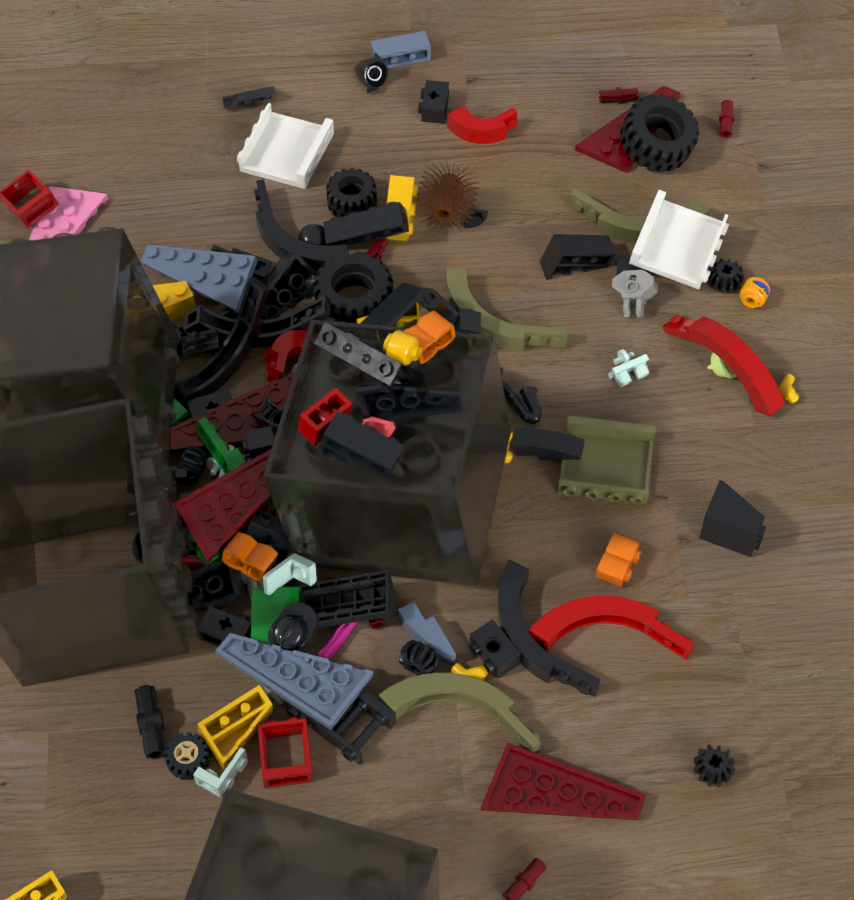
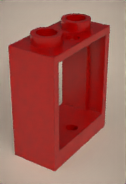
(36, 207)
(291, 774)

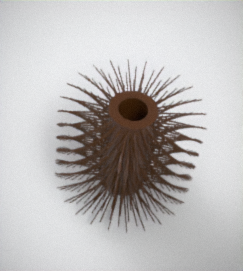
(447, 196)

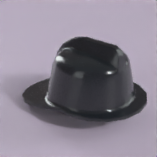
(293, 627)

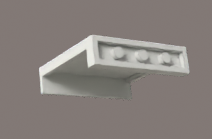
(285, 148)
(678, 242)

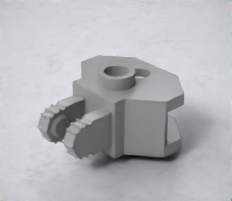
(634, 290)

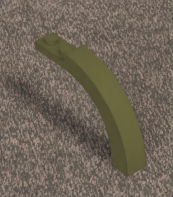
(616, 224)
(506, 334)
(461, 689)

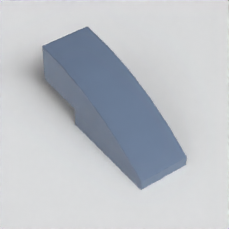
(426, 631)

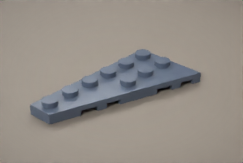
(208, 273)
(302, 679)

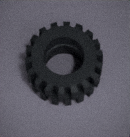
(348, 183)

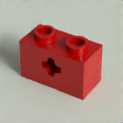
(319, 416)

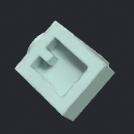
(292, 567)
(210, 780)

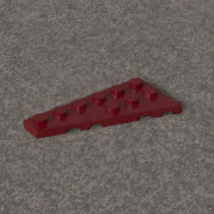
(605, 143)
(233, 417)
(225, 505)
(547, 787)

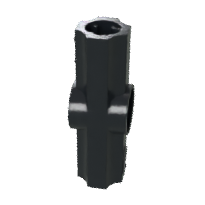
(150, 721)

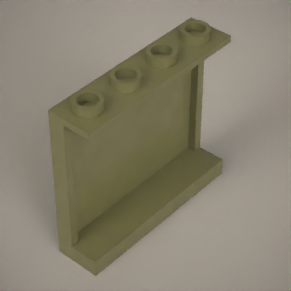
(612, 463)

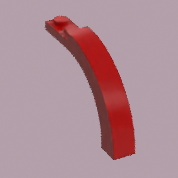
(736, 354)
(608, 610)

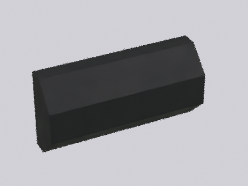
(350, 598)

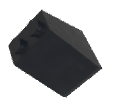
(732, 522)

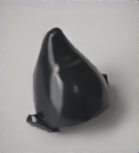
(372, 72)

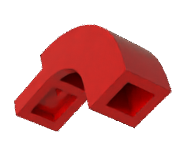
(478, 129)
(285, 346)

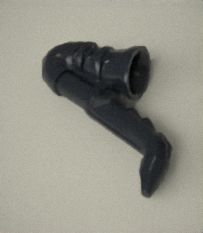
(526, 406)

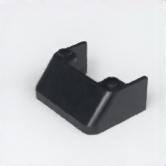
(403, 299)

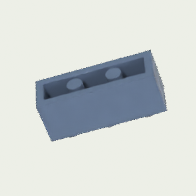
(402, 49)

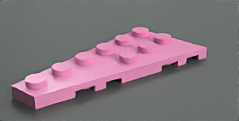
(70, 215)

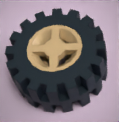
(183, 748)

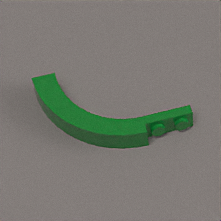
(225, 458)

